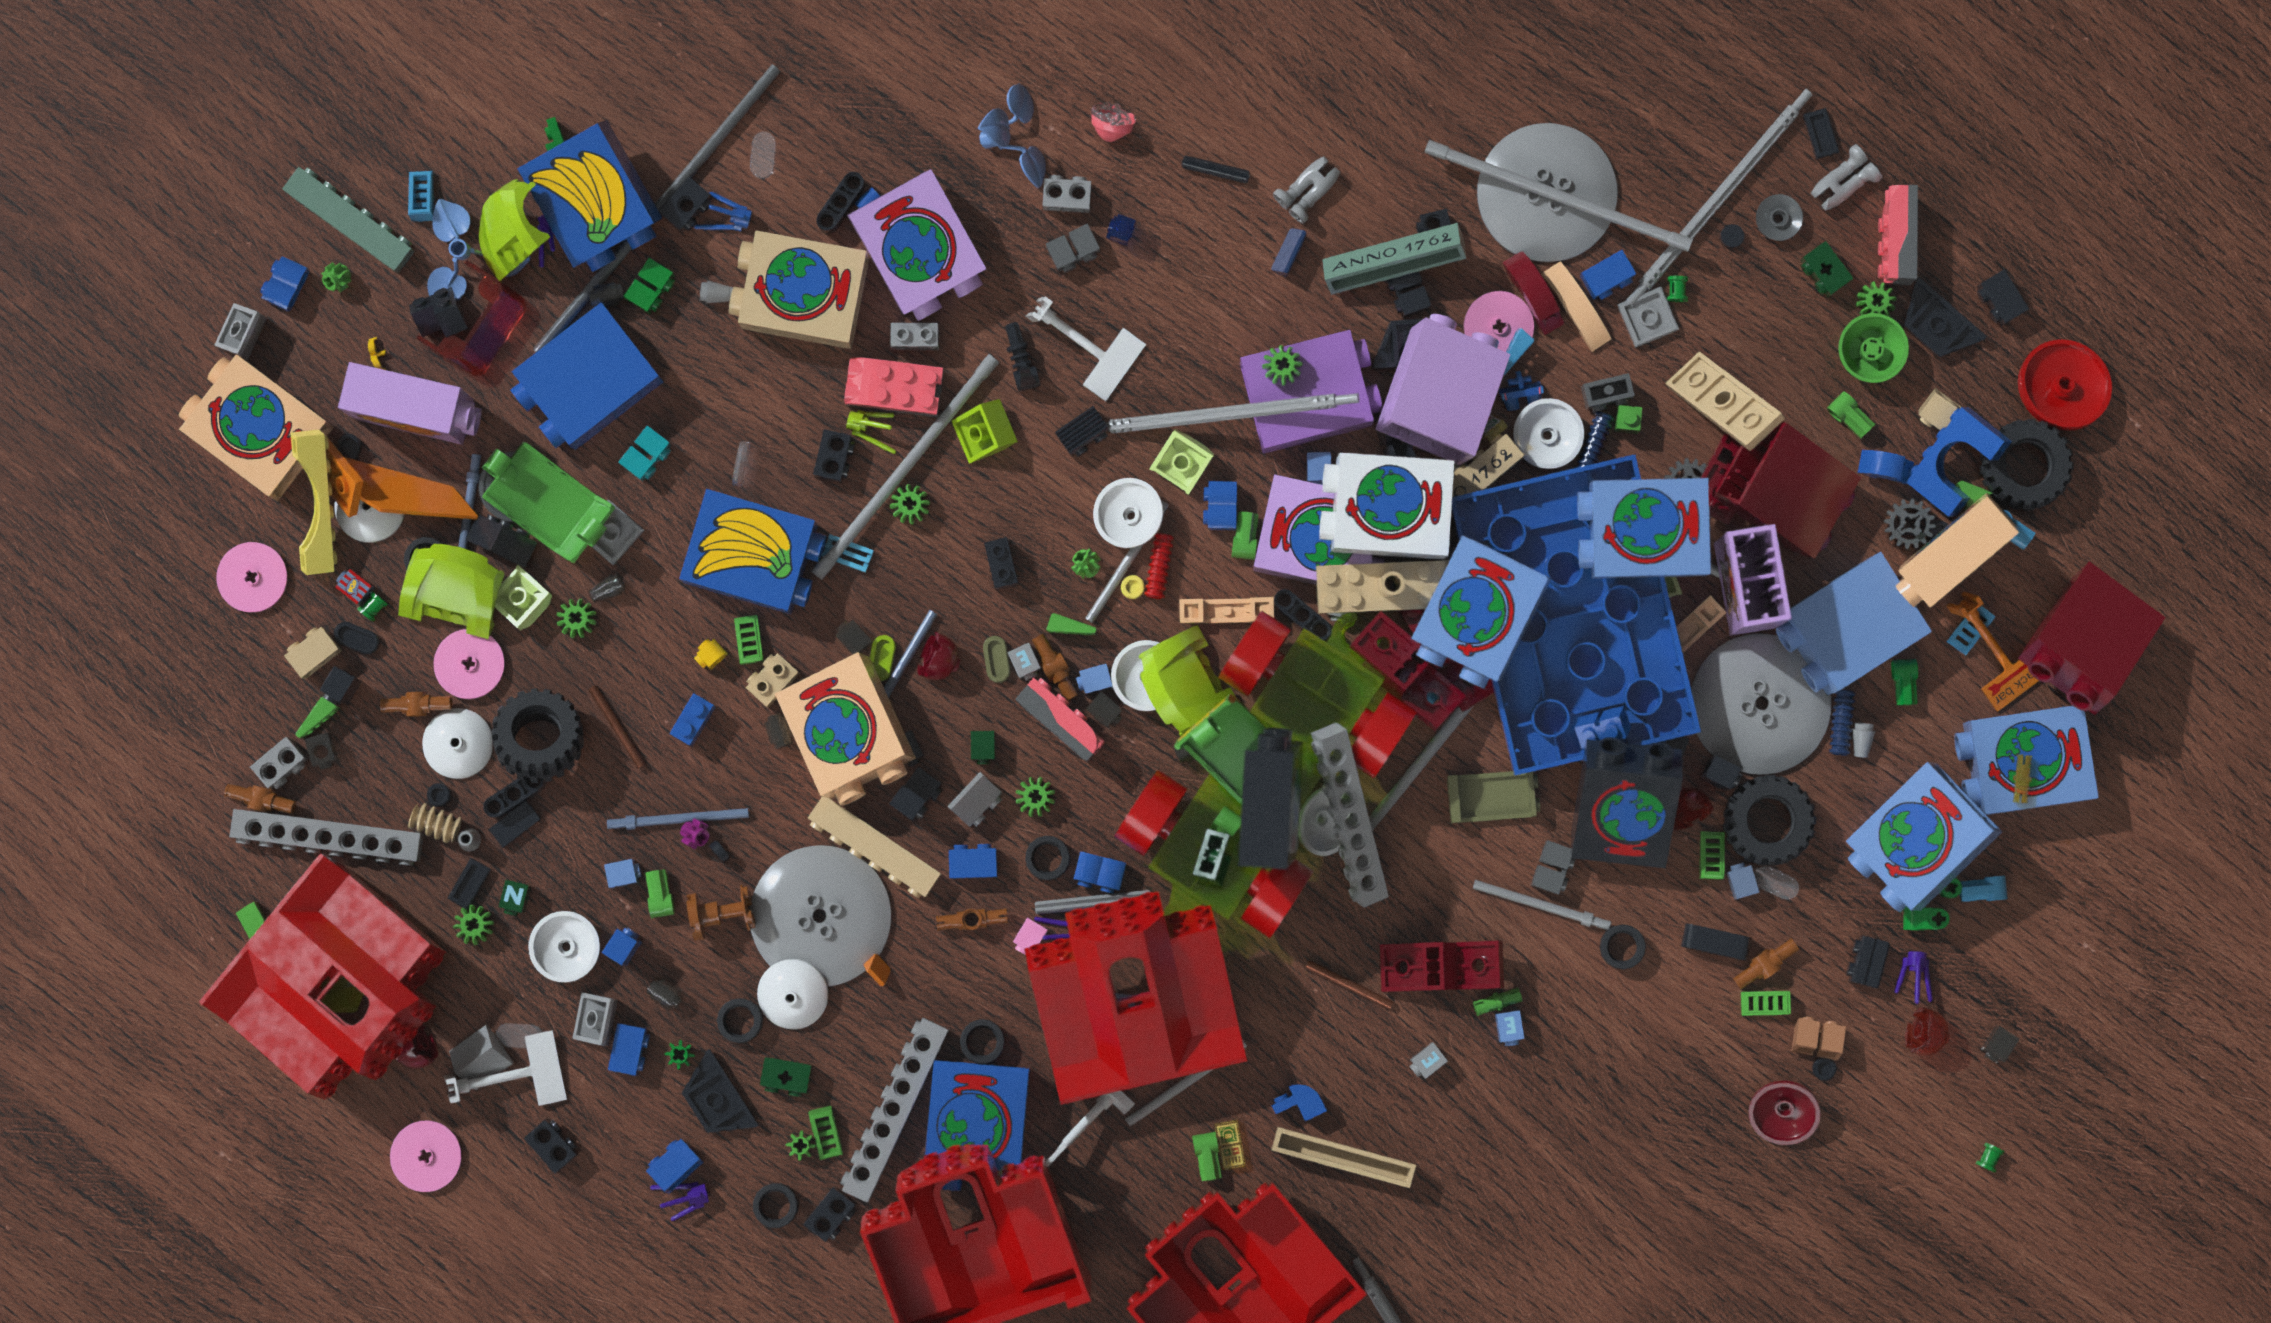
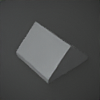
(240, 331)
(595, 1019)
(479, 1056)

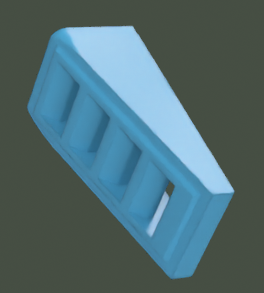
(424, 210)
(1519, 344)
(1964, 624)

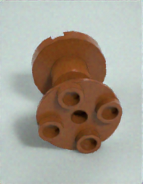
(711, 914)

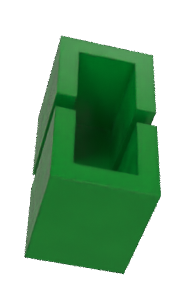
(656, 276)

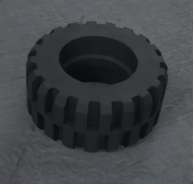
(2058, 464)
(530, 708)
(1801, 820)

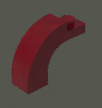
(1535, 291)

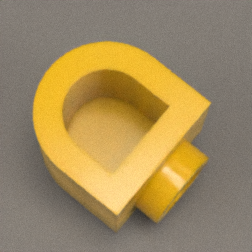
(710, 654)

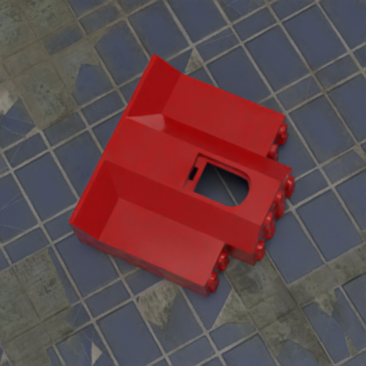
(332, 929)
(1102, 1042)
(1284, 1264)
(985, 1270)

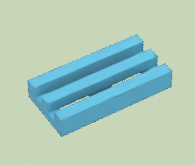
(866, 560)

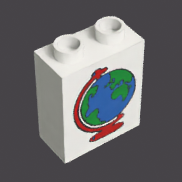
(1388, 506)

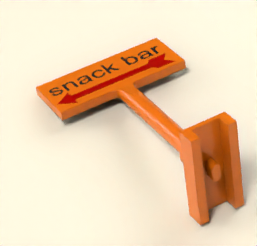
(2015, 677)

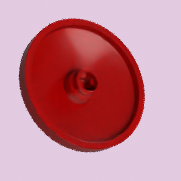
(2064, 384)

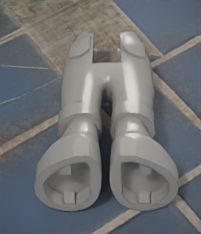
(1309, 176)
(1844, 191)

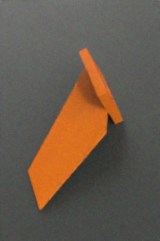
(390, 490)

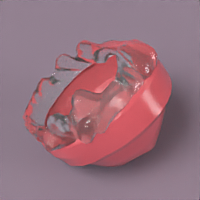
(1111, 121)

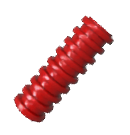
(1159, 566)

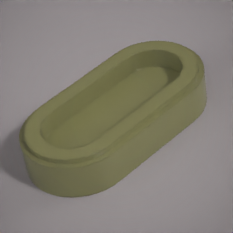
(996, 659)

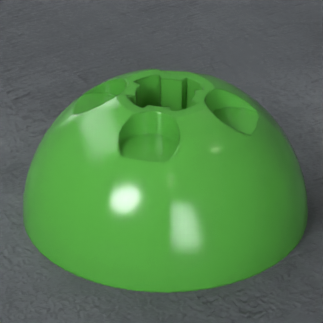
(1883, 340)

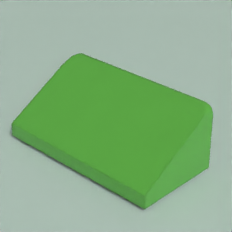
(251, 918)

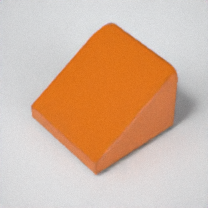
(877, 969)

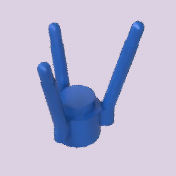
(739, 216)

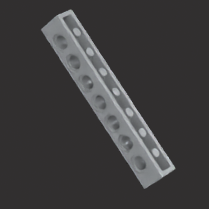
(243, 821)
(1373, 887)
(864, 1188)

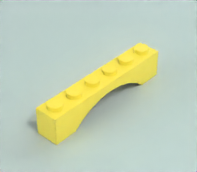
(316, 549)

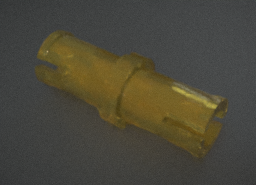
(2022, 778)

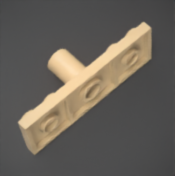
(1725, 401)
(1364, 590)

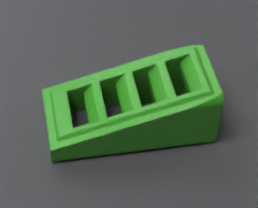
(1065, 625)
(759, 657)
(320, 713)
(1703, 874)
(1786, 1004)
(819, 1113)

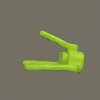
(859, 422)

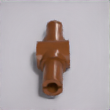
(1054, 667)
(416, 704)
(260, 799)
(985, 918)
(1766, 963)

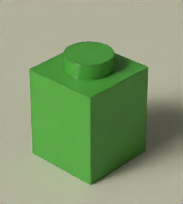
(1628, 419)

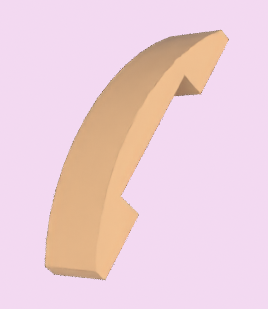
(1577, 306)
(1224, 610)
(1699, 622)

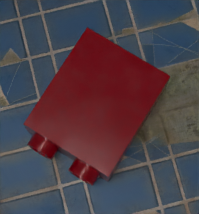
(1789, 485)
(2091, 639)

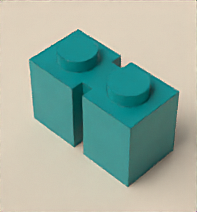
(652, 444)

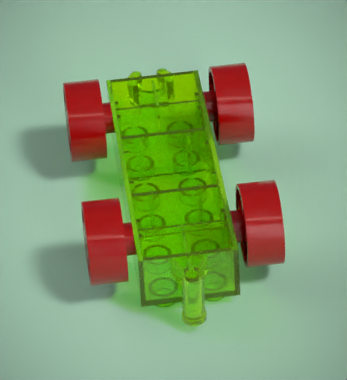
(1305, 693)

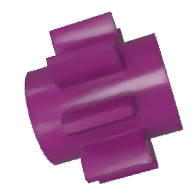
(694, 833)

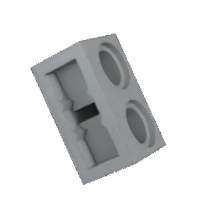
(1066, 201)
(914, 336)
(275, 758)

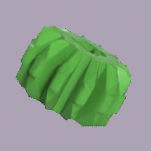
(1867, 297)
(1279, 357)
(915, 498)
(574, 627)
(1042, 793)
(469, 916)

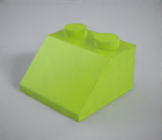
(984, 430)

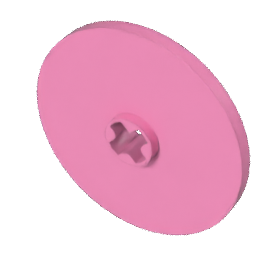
(1502, 307)
(269, 583)
(478, 679)
(407, 1151)

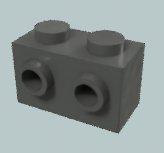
(1608, 391)

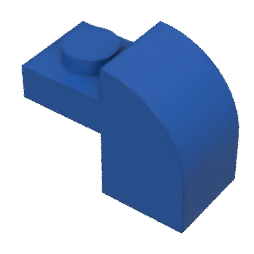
(1885, 466)
(1305, 1098)

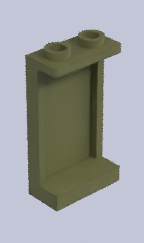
(1492, 796)

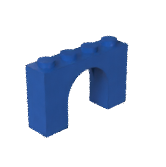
(1930, 477)

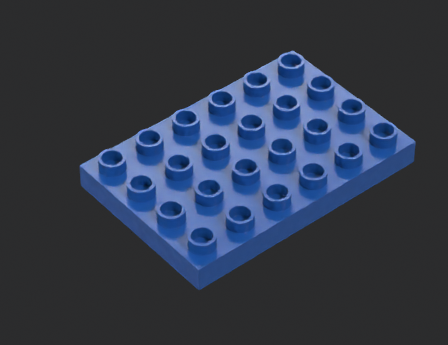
(1589, 638)

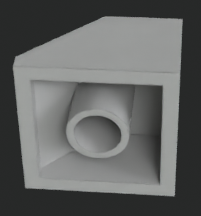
(975, 800)

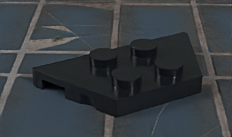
(1938, 323)
(1393, 343)
(716, 1098)

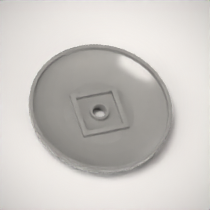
(1535, 223)
(1732, 723)
(830, 881)

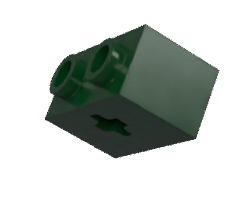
(1824, 257)
(1214, 857)
(800, 1075)

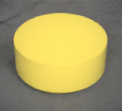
(1132, 587)

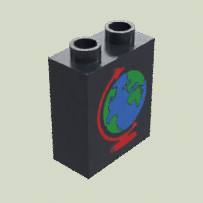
(1271, 800)
(1626, 803)

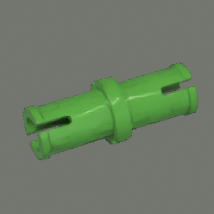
(1497, 1001)

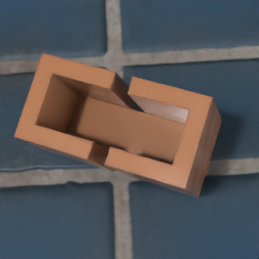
(1830, 1040)

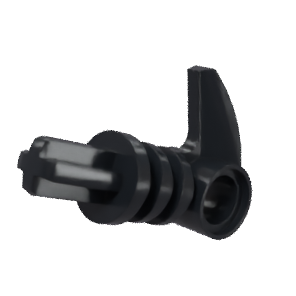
(1025, 376)

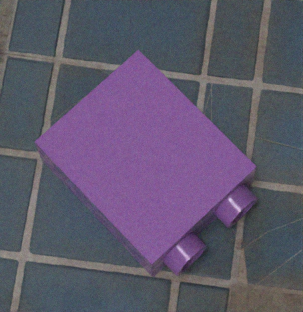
(1329, 367)

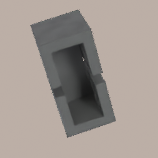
(1083, 243)
(1549, 879)

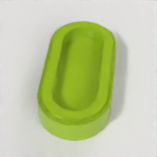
(883, 656)

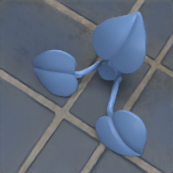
(996, 132)
(448, 223)

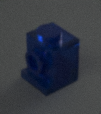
(1121, 229)

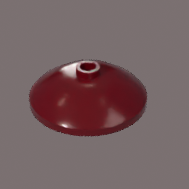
(1784, 1123)

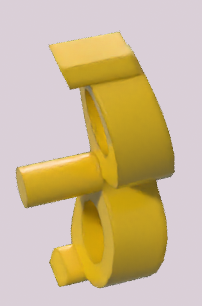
(374, 354)

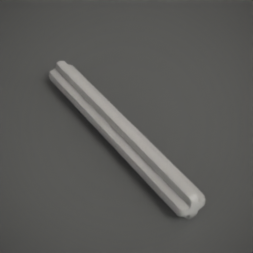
(1070, 904)

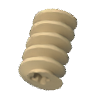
(434, 823)

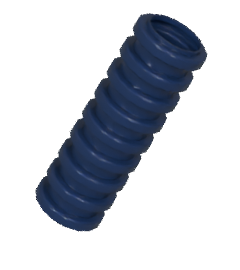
(1595, 439)
(1842, 722)

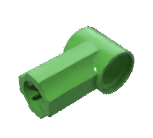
(1846, 410)
(1244, 542)
(1226, 822)
(659, 900)
(1207, 1151)

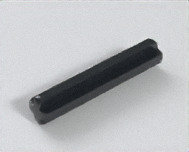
(1215, 169)

